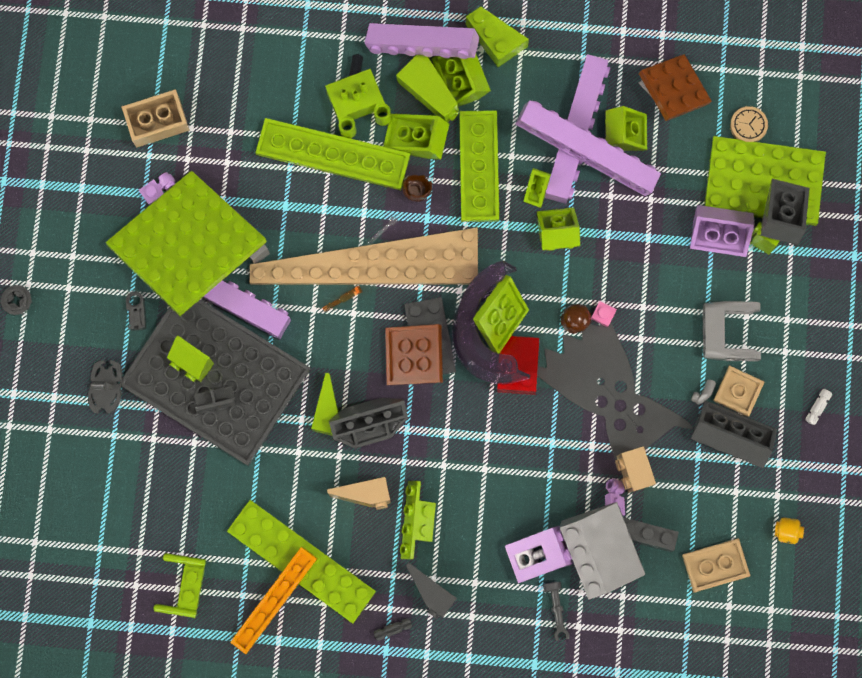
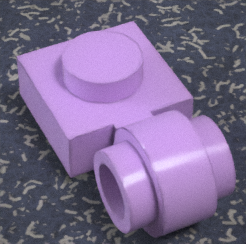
(153, 191)
(615, 488)

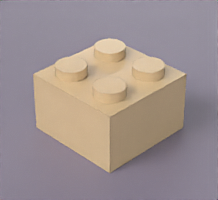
(635, 470)

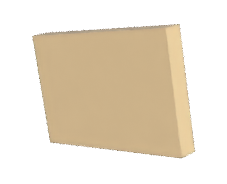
(716, 565)

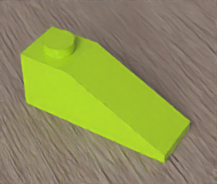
(325, 408)

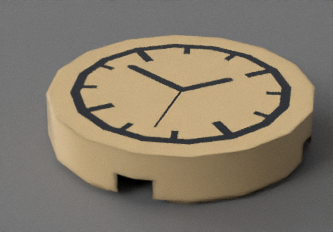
(749, 124)

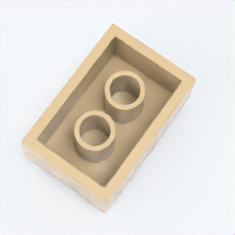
(155, 118)

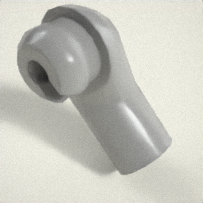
(705, 394)

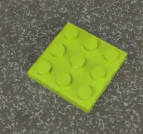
(501, 314)

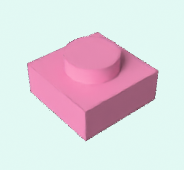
(603, 314)

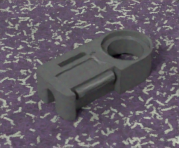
(137, 314)

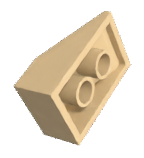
(367, 493)

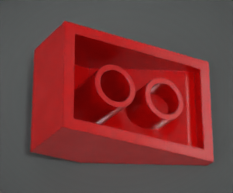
(526, 352)

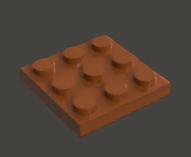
(675, 87)
(414, 355)

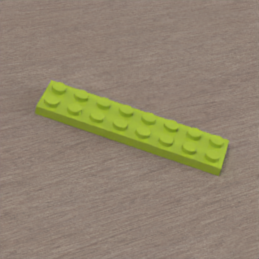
(333, 154)
(280, 544)

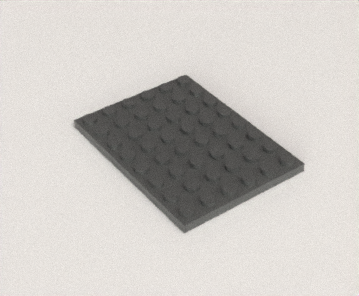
(258, 371)

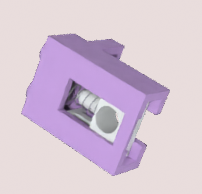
(553, 548)

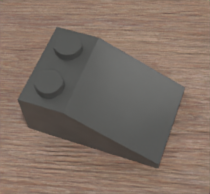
(785, 212)
(433, 595)

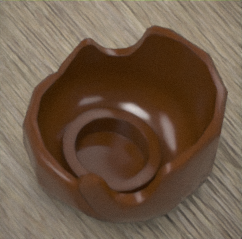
(417, 188)
(575, 318)

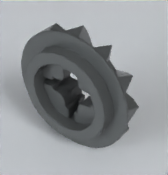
(8, 296)

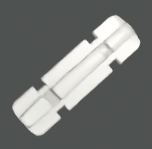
(818, 407)

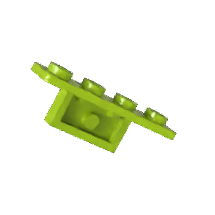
(417, 521)

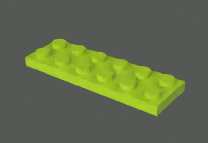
(479, 166)

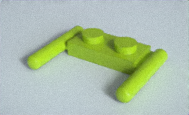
(190, 586)

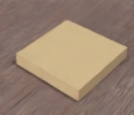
(738, 391)

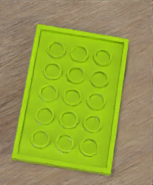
(743, 173)

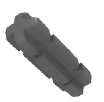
(392, 629)

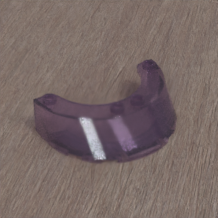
(467, 343)

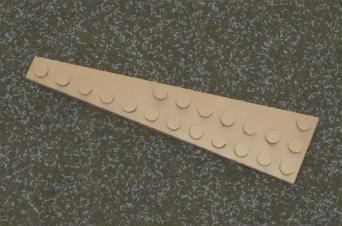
(423, 260)

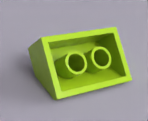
(463, 78)

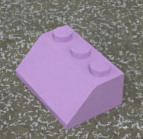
(722, 230)

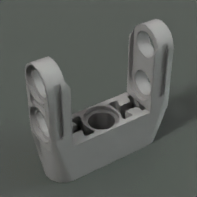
(714, 331)

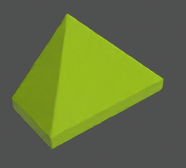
(537, 187)

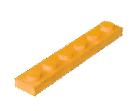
(273, 600)

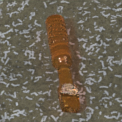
(343, 298)

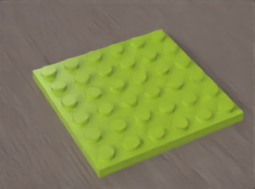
(186, 243)

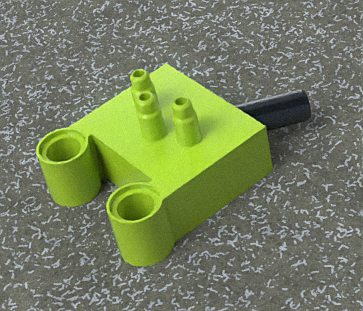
(356, 98)

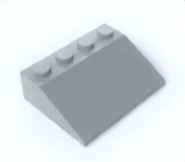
(602, 550)

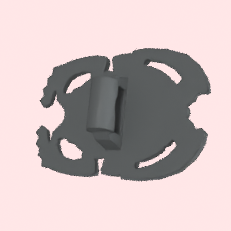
(105, 387)

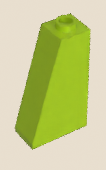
(427, 86)

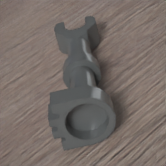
(557, 608)

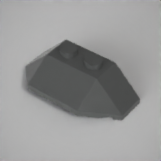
(368, 422)

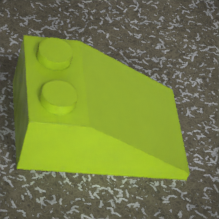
(417, 134)

